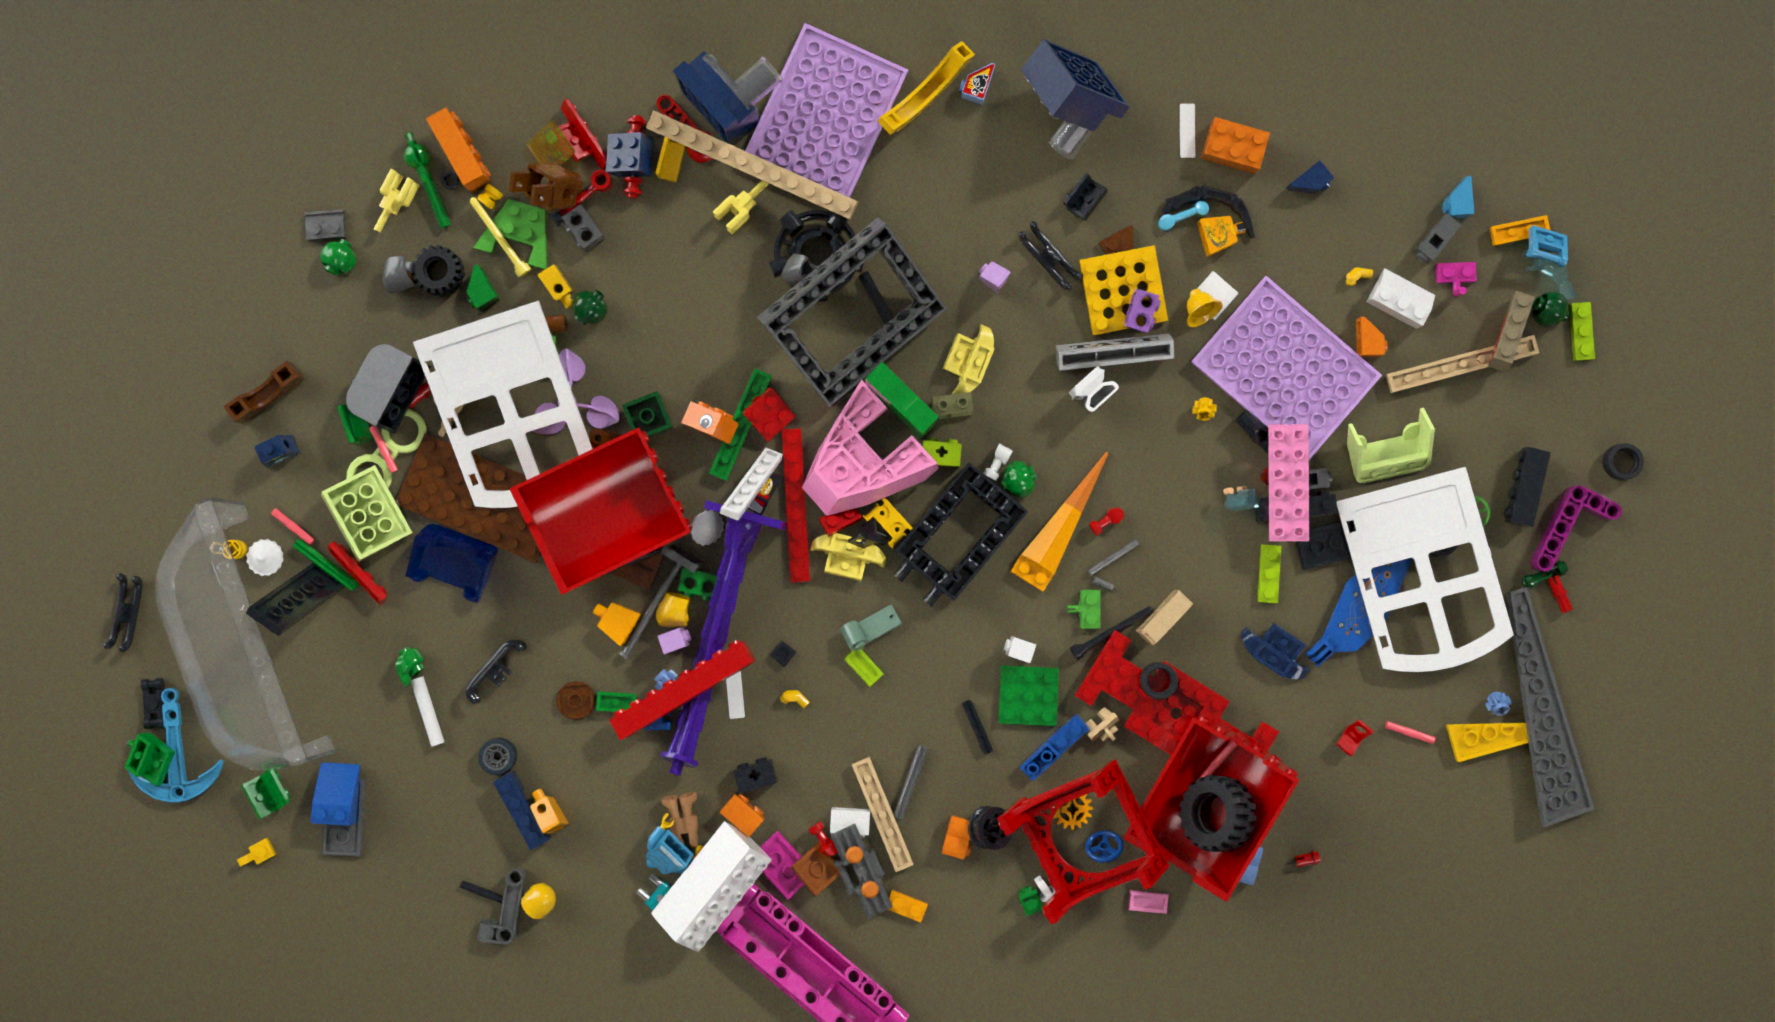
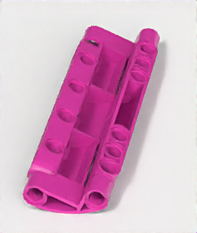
(806, 962)

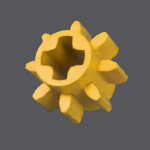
(1204, 409)

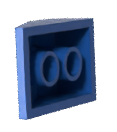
(336, 794)

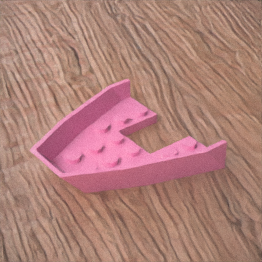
(850, 472)

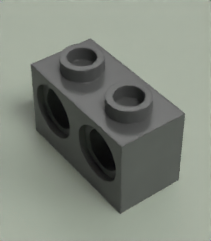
(585, 226)

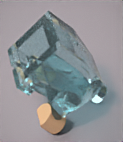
(1244, 500)

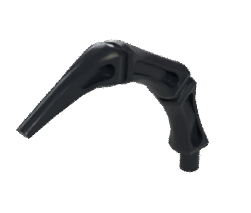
(1208, 193)

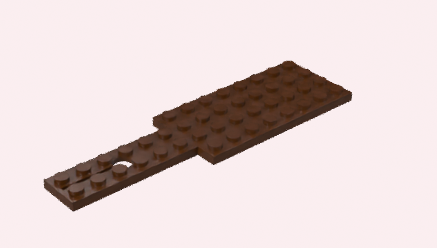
(441, 494)

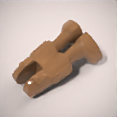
(684, 824)

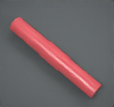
(383, 449)
(292, 526)
(1410, 732)
(1220, 758)

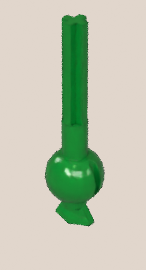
(418, 157)

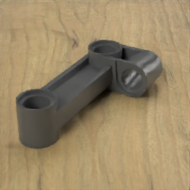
(492, 931)

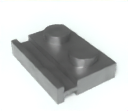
(325, 225)

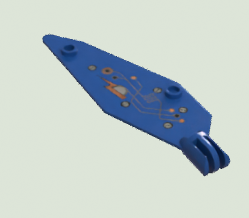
(1349, 623)

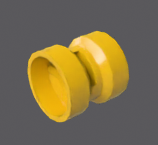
(490, 192)
(238, 548)

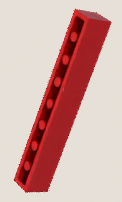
(682, 690)

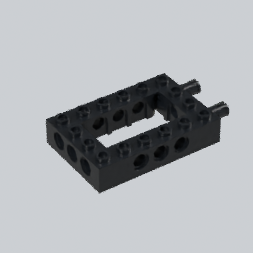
(916, 558)

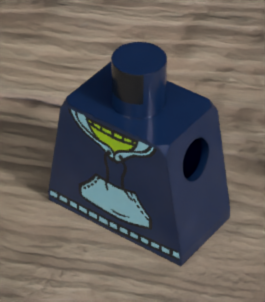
(274, 450)

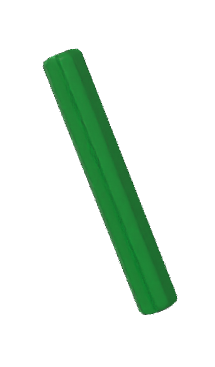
(325, 565)

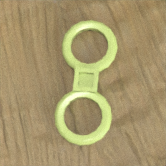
(394, 449)

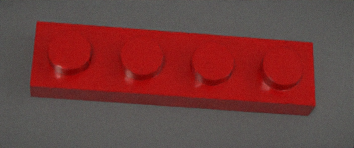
(352, 566)

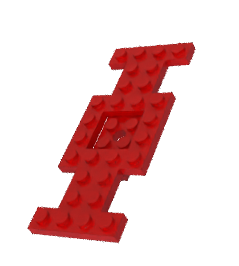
(1121, 680)

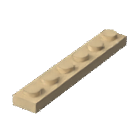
(882, 814)

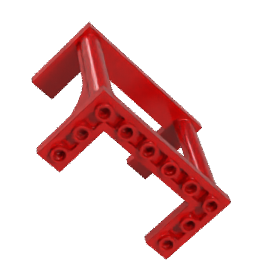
(1023, 812)

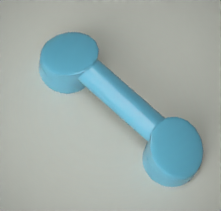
(1167, 221)

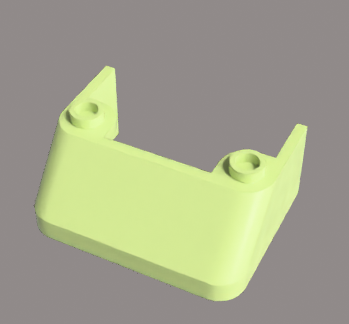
(1393, 455)

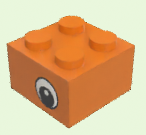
(710, 421)

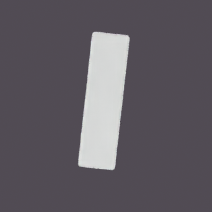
(1187, 130)
(735, 696)

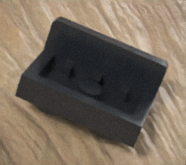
(1085, 197)

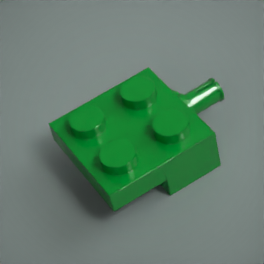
(149, 758)

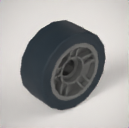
(493, 765)

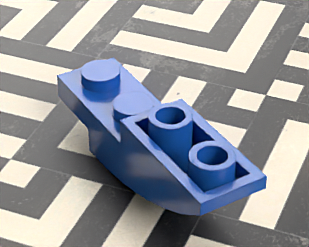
(1054, 746)

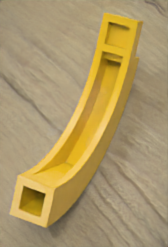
(928, 90)

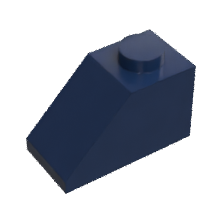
(1312, 180)

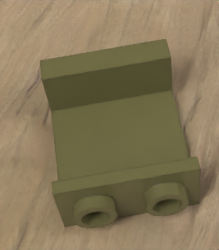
(952, 405)

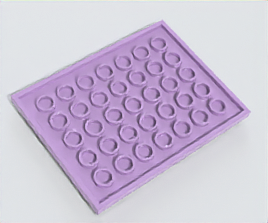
(827, 110)
(1285, 365)

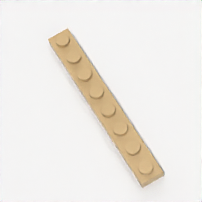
(1453, 366)

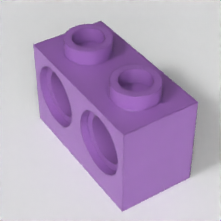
(1136, 309)

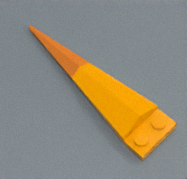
(1044, 553)

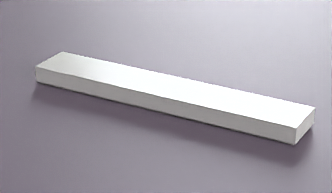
(751, 484)

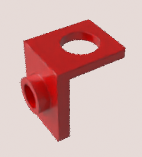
(1352, 737)

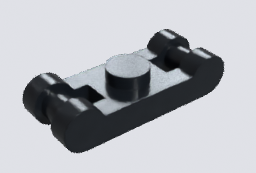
(152, 702)

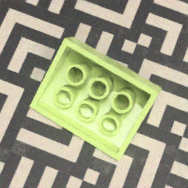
(366, 513)

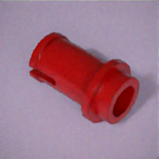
(1307, 859)

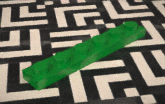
(728, 453)

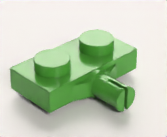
(1088, 608)

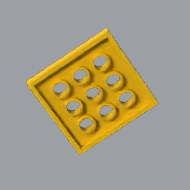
(1109, 263)

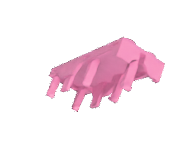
(1288, 482)

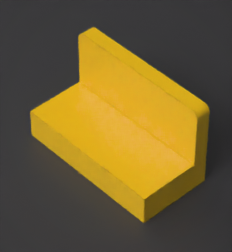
(670, 160)

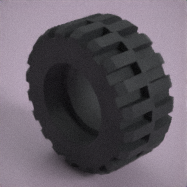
(1196, 813)

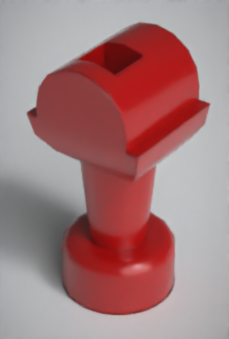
(1112, 516)
(827, 845)

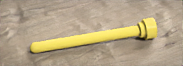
(521, 268)

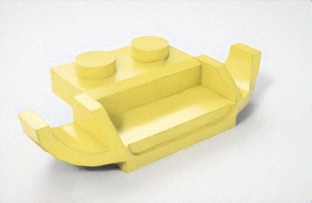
(970, 359)
(845, 558)

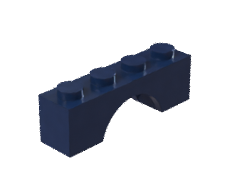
(513, 796)

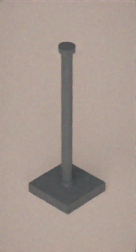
(680, 559)

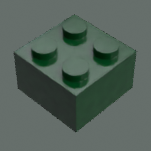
(648, 414)

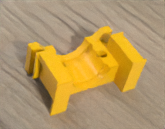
(889, 521)

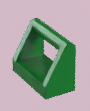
(356, 428)

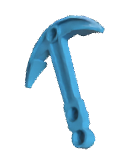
(177, 771)

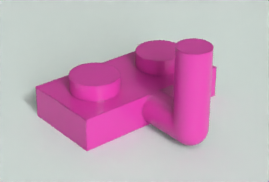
(1456, 274)

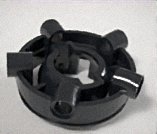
(794, 223)

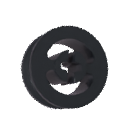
(984, 819)

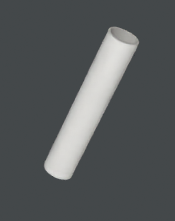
(427, 711)

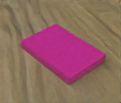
(779, 870)

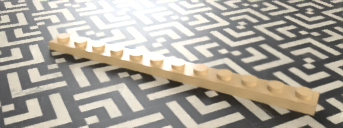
(752, 165)

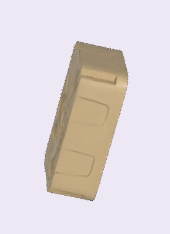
(1164, 617)

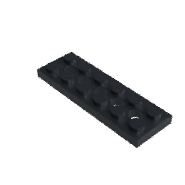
(287, 595)

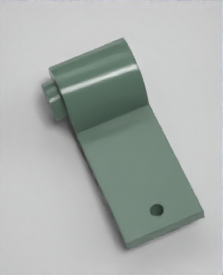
(863, 632)

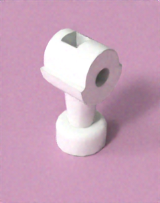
(1001, 457)

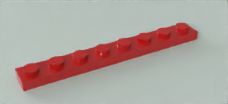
(795, 505)

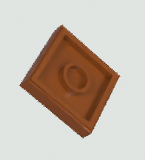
(815, 870)

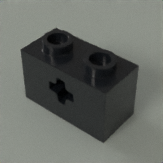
(766, 777)

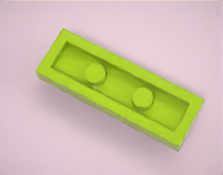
(1582, 331)
(1269, 573)

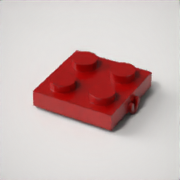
(768, 414)

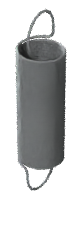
(1104, 584)

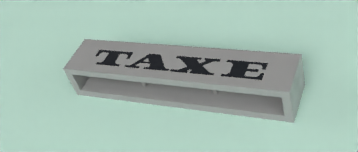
(1114, 351)

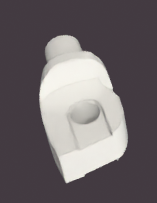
(1047, 892)

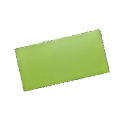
(864, 667)

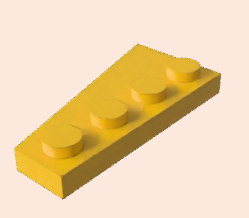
(1485, 738)

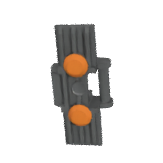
(867, 868)

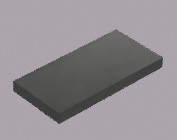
(345, 839)

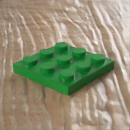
(1028, 695)

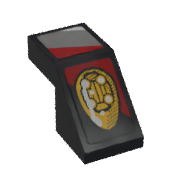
(763, 497)

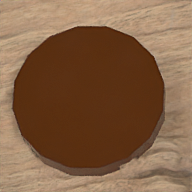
(575, 700)

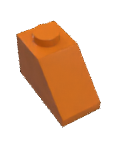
(1369, 339)

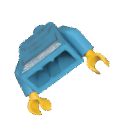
(667, 851)

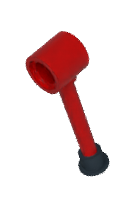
(557, 216)

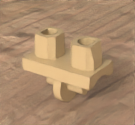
(1108, 721)

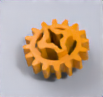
(1080, 808)

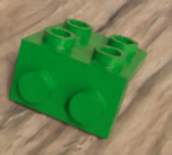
(266, 793)

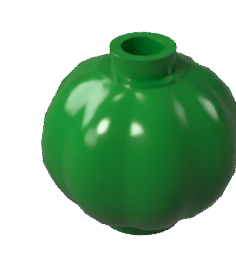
(338, 257)
(1019, 479)

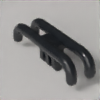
(1049, 256)
(125, 612)
(493, 669)

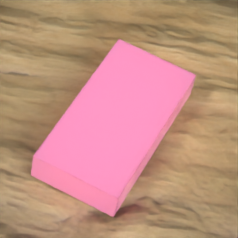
(1148, 901)

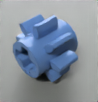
(663, 677)
(1498, 703)

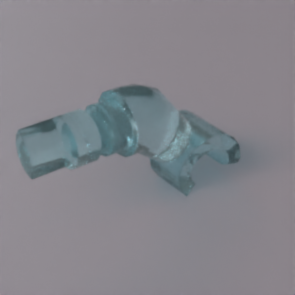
(1556, 273)

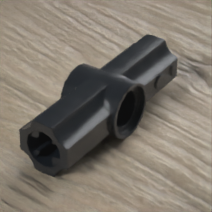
(1252, 428)

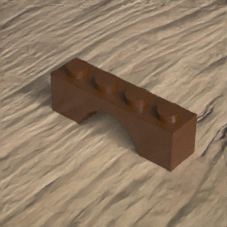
(252, 402)

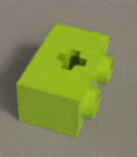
(951, 446)

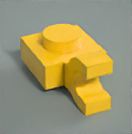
(259, 852)

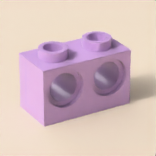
(674, 640)

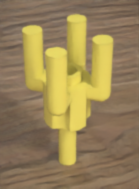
(393, 198)
(739, 207)

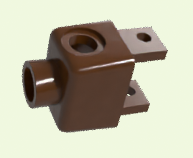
(556, 194)

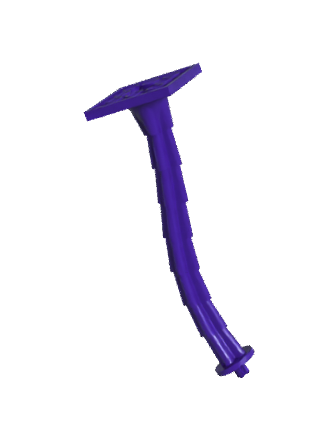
(739, 541)

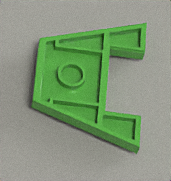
(520, 224)

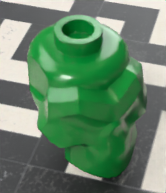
(408, 663)

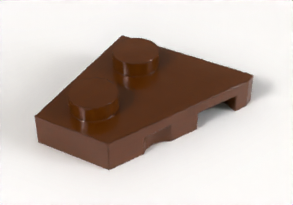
(1118, 242)

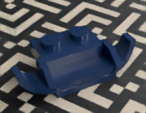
(1276, 651)

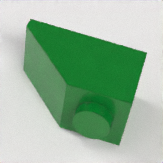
(480, 290)

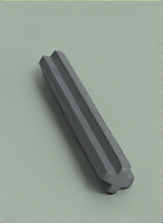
(910, 782)

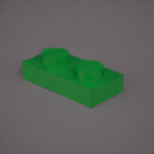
(614, 701)

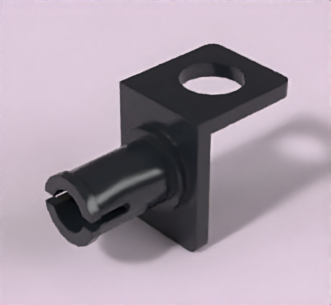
(869, 535)

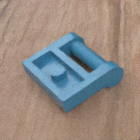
(1549, 241)

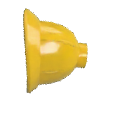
(1201, 308)

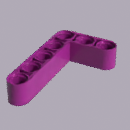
(1567, 522)

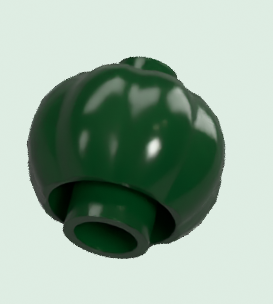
(589, 307)
(1550, 309)

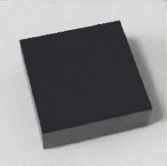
(783, 653)

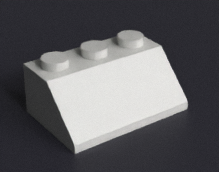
(1401, 299)

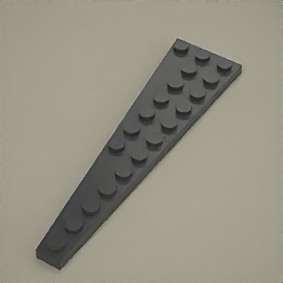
(1554, 757)

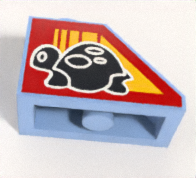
(977, 84)

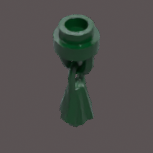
(1532, 580)

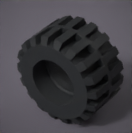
(423, 266)

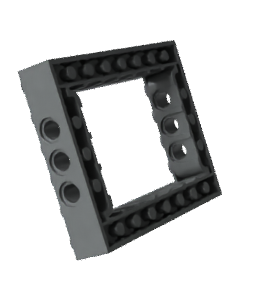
(880, 345)

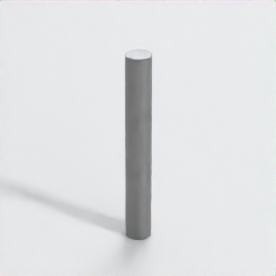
(1113, 557)

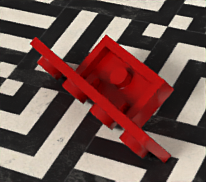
(580, 137)

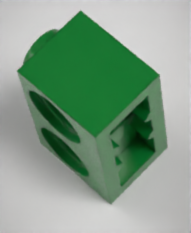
(700, 580)

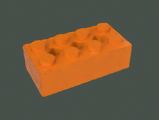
(457, 147)

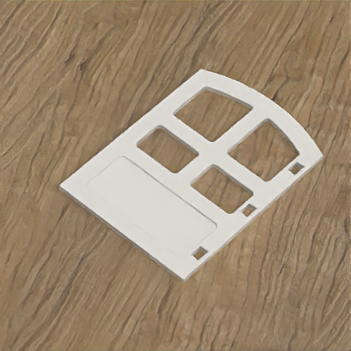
(488, 361)
(1410, 524)

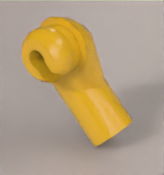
(1358, 273)
(794, 696)

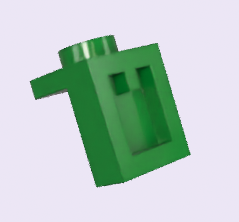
(1030, 900)

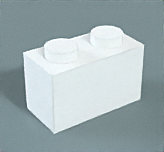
(1019, 649)
(847, 816)

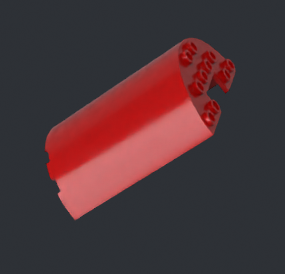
(601, 510)
(1261, 772)

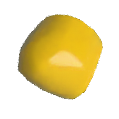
(673, 610)
(538, 901)

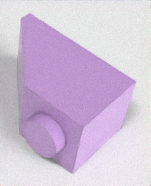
(994, 276)

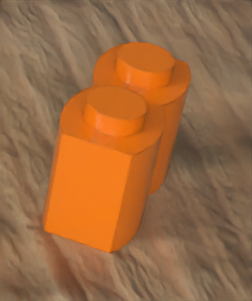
(957, 838)

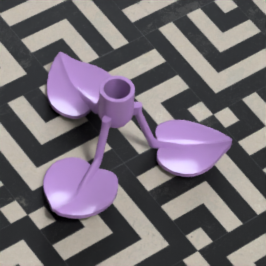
(602, 410)

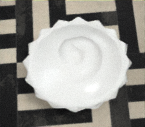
(707, 527)
(264, 557)

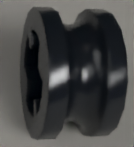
(454, 176)

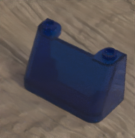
(452, 559)

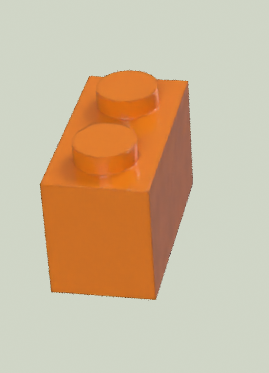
(743, 814)

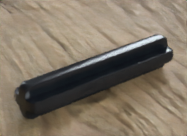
(977, 726)

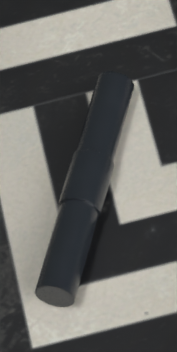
(481, 891)

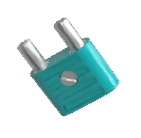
(653, 900)

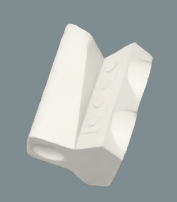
(1093, 390)

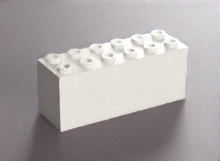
(711, 887)

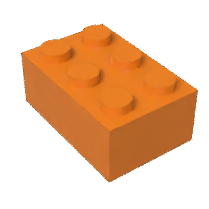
(1235, 145)

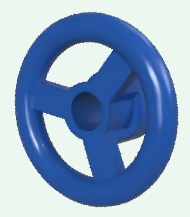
(1105, 851)

